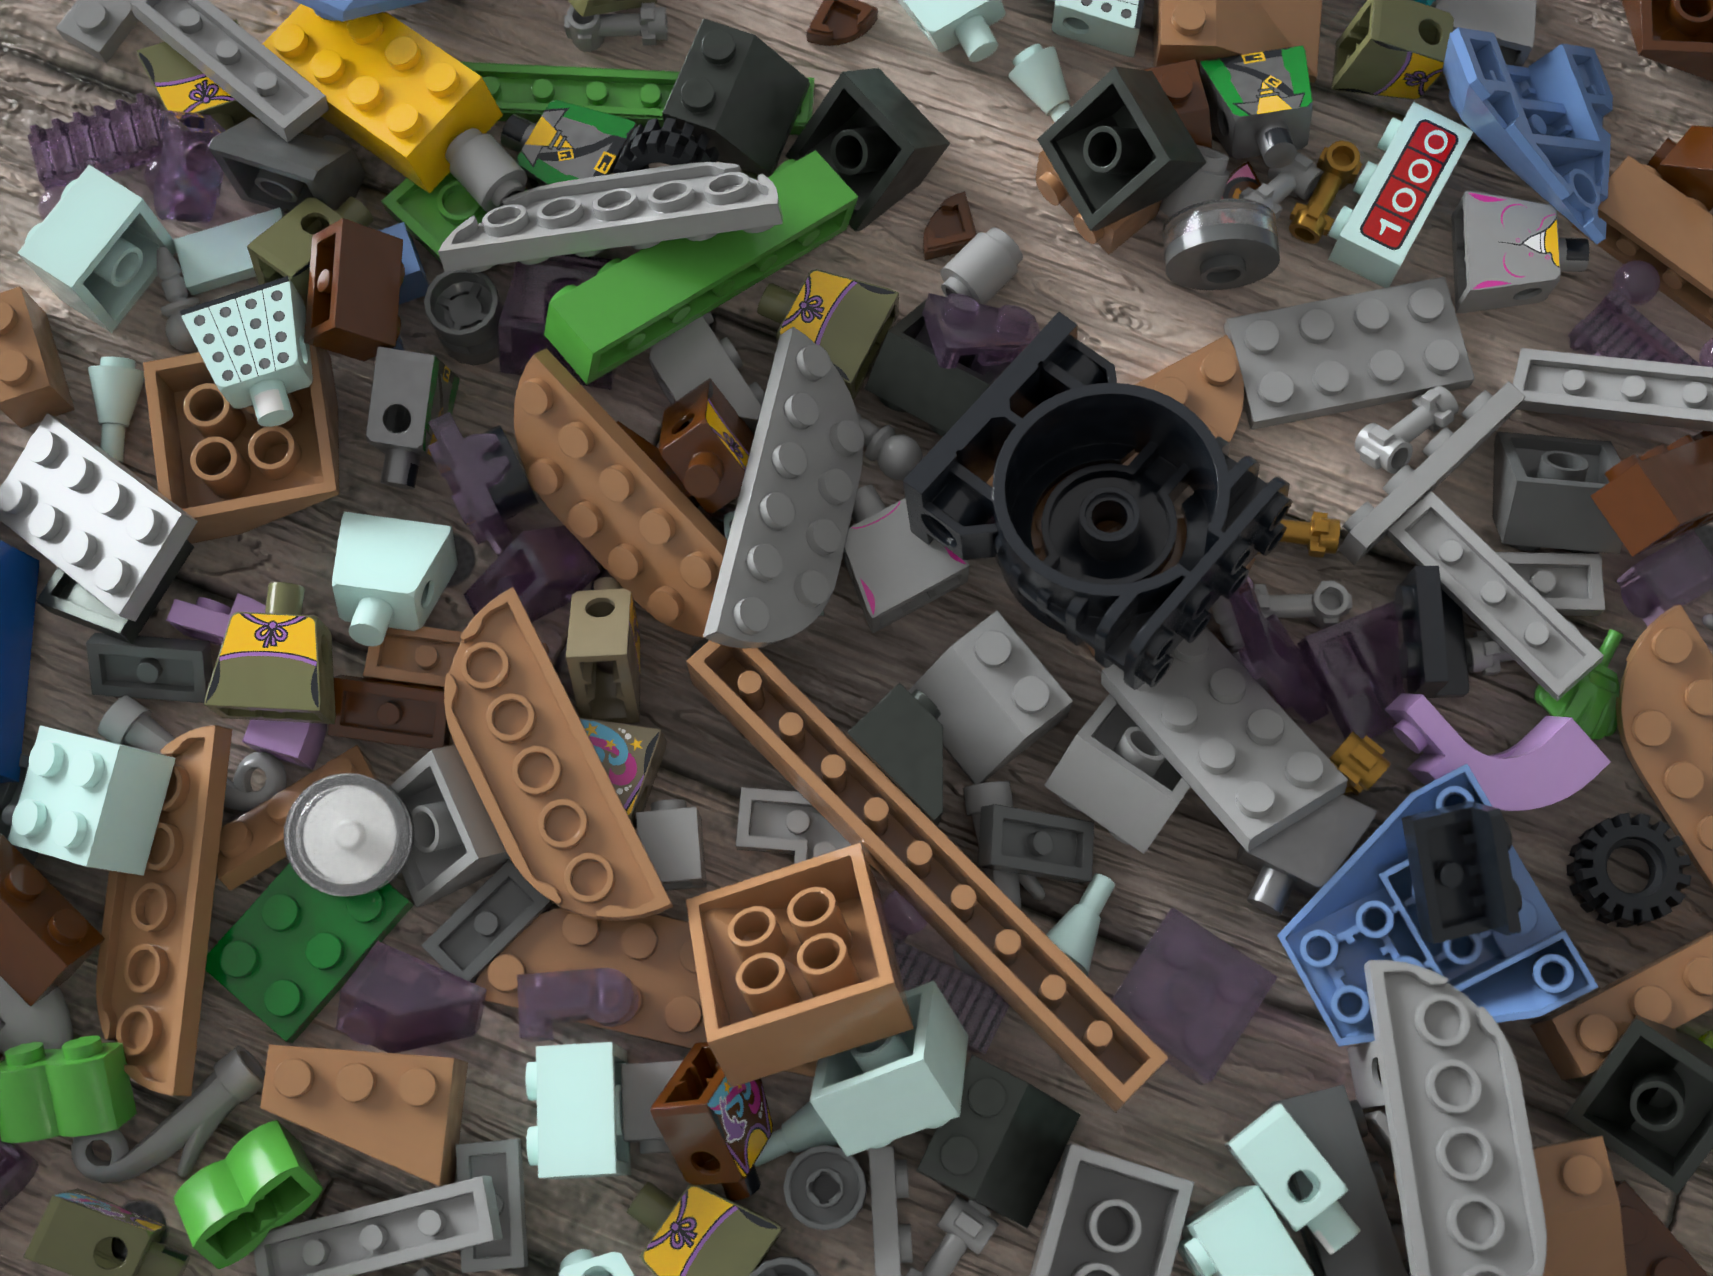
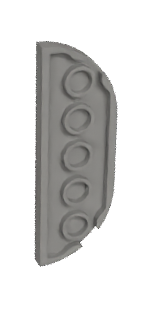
(614, 212)
(791, 502)
(1455, 1129)

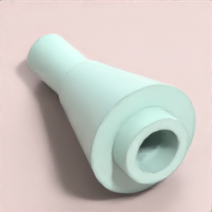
(1041, 79)
(115, 394)
(1078, 928)
(797, 1134)

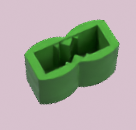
(64, 1090)
(247, 1194)

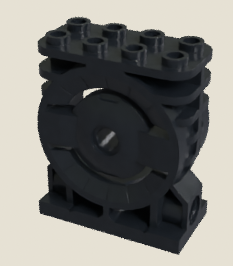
(1068, 417)

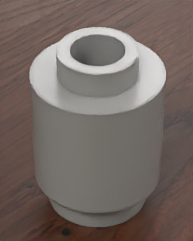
(484, 168)
(1202, 186)
(982, 266)

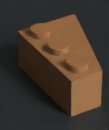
(374, 1102)

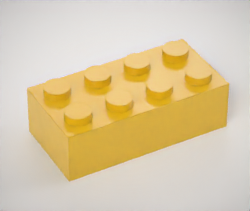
(387, 88)

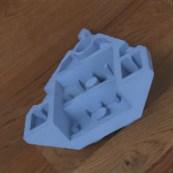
(1539, 119)

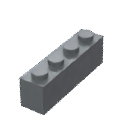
(1337, 1133)

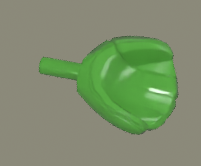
(1593, 698)

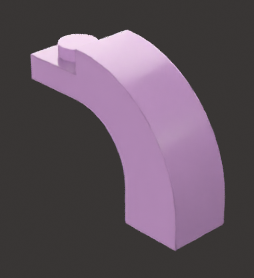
(287, 741)
(1532, 774)

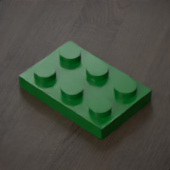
(300, 948)

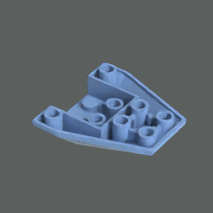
(1373, 915)

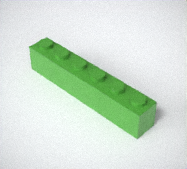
(680, 280)

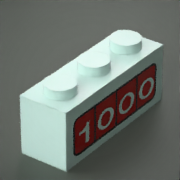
(1397, 193)

